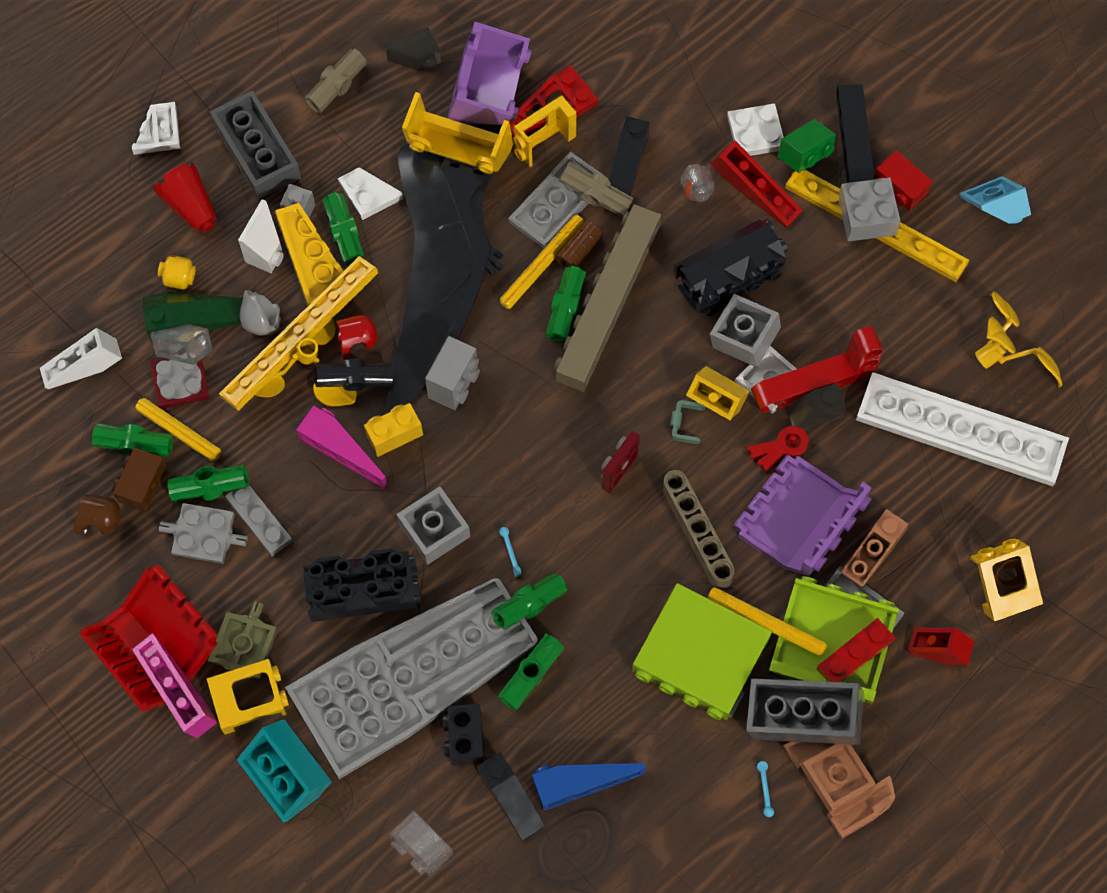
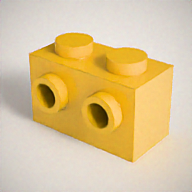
(717, 393)
(393, 429)

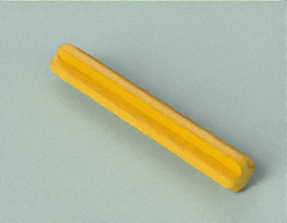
(178, 429)

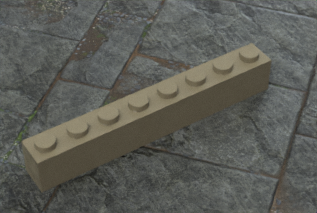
(608, 298)

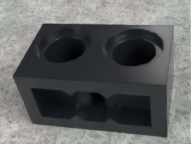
(469, 734)

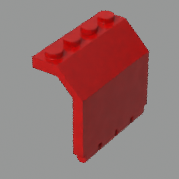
(150, 609)

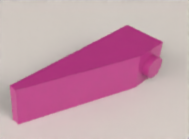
(328, 436)
(174, 687)

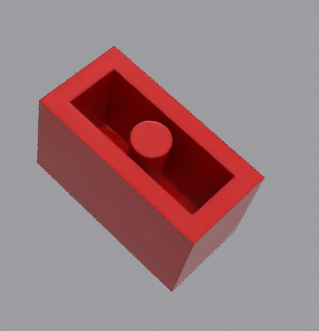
(907, 180)

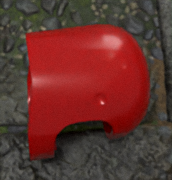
(354, 331)

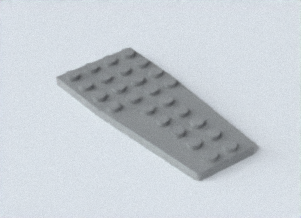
(407, 676)

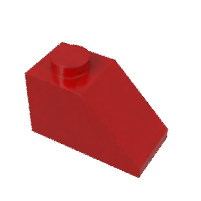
(941, 645)

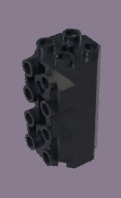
(731, 265)
(361, 585)

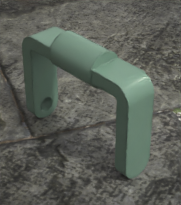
(676, 421)

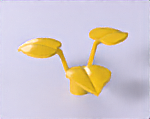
(1000, 341)
(307, 354)

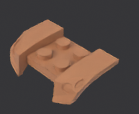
(842, 784)

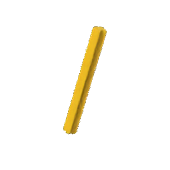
(541, 262)
(767, 621)

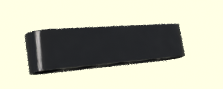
(854, 133)

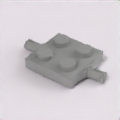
(203, 533)

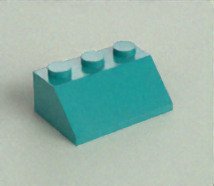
(283, 770)

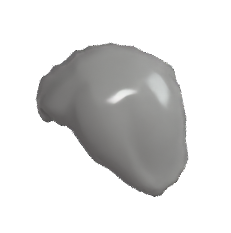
(259, 314)

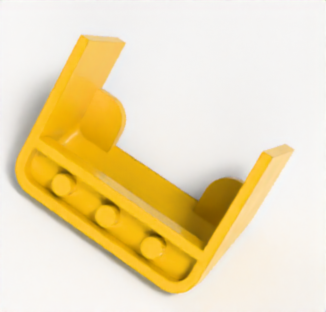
(456, 139)

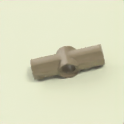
(335, 80)
(595, 189)

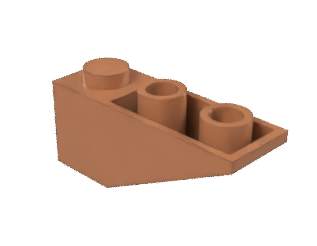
(875, 548)

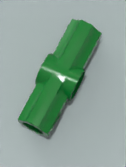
(343, 228)
(565, 304)
(132, 437)
(208, 483)
(529, 601)
(520, 685)

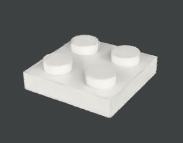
(756, 129)

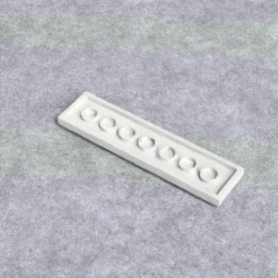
(963, 429)

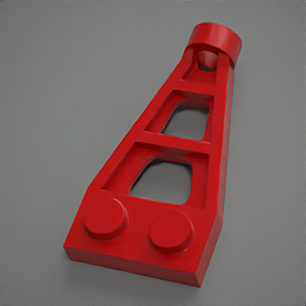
(570, 87)

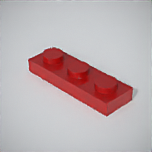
(856, 652)

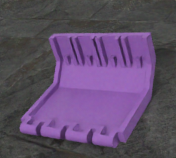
(800, 516)

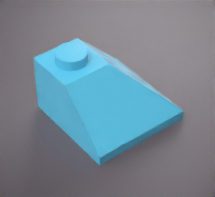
(1001, 199)

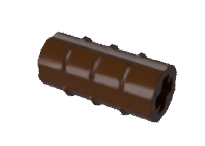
(579, 245)

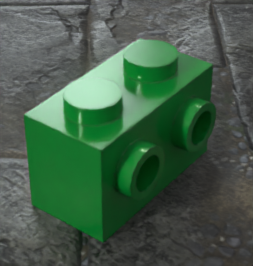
(806, 146)

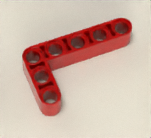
(845, 369)

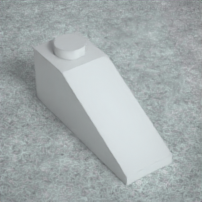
(82, 359)

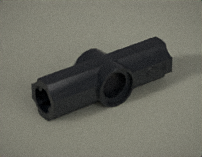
(353, 375)

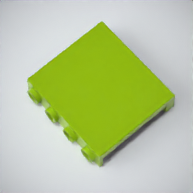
(834, 620)
(701, 652)

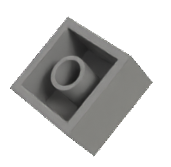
(869, 209)
(745, 330)
(452, 373)
(433, 525)

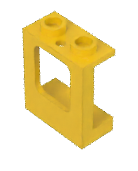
(559, 117)
(1015, 602)
(225, 702)

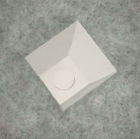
(260, 240)

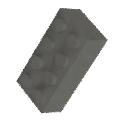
(255, 145)
(805, 711)

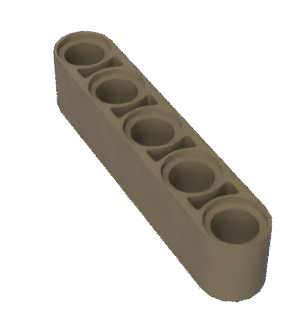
(698, 541)

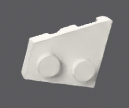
(159, 130)
(368, 192)

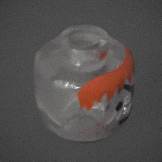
(697, 183)

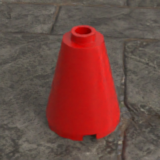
(187, 197)

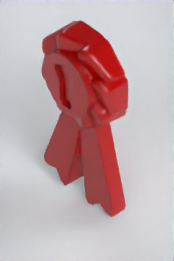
(790, 441)

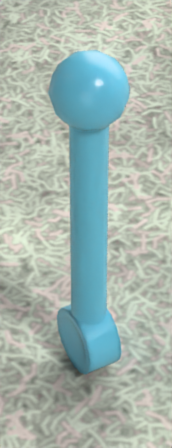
(504, 532)
(762, 768)

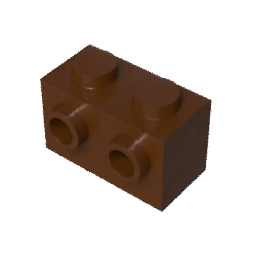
(139, 479)

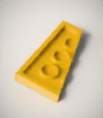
(308, 252)

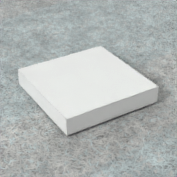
(770, 366)

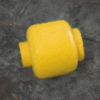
(177, 272)

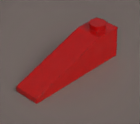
(755, 183)

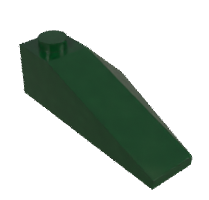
(180, 309)

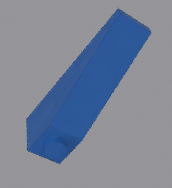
(569, 782)

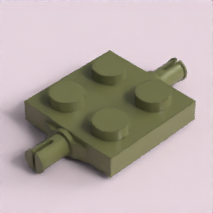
(243, 640)

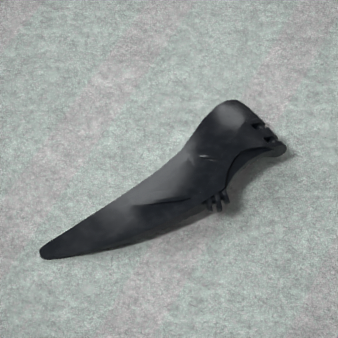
(447, 262)

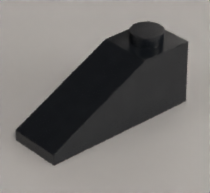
(629, 154)
(510, 796)

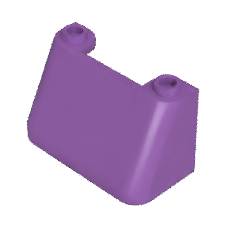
(488, 76)

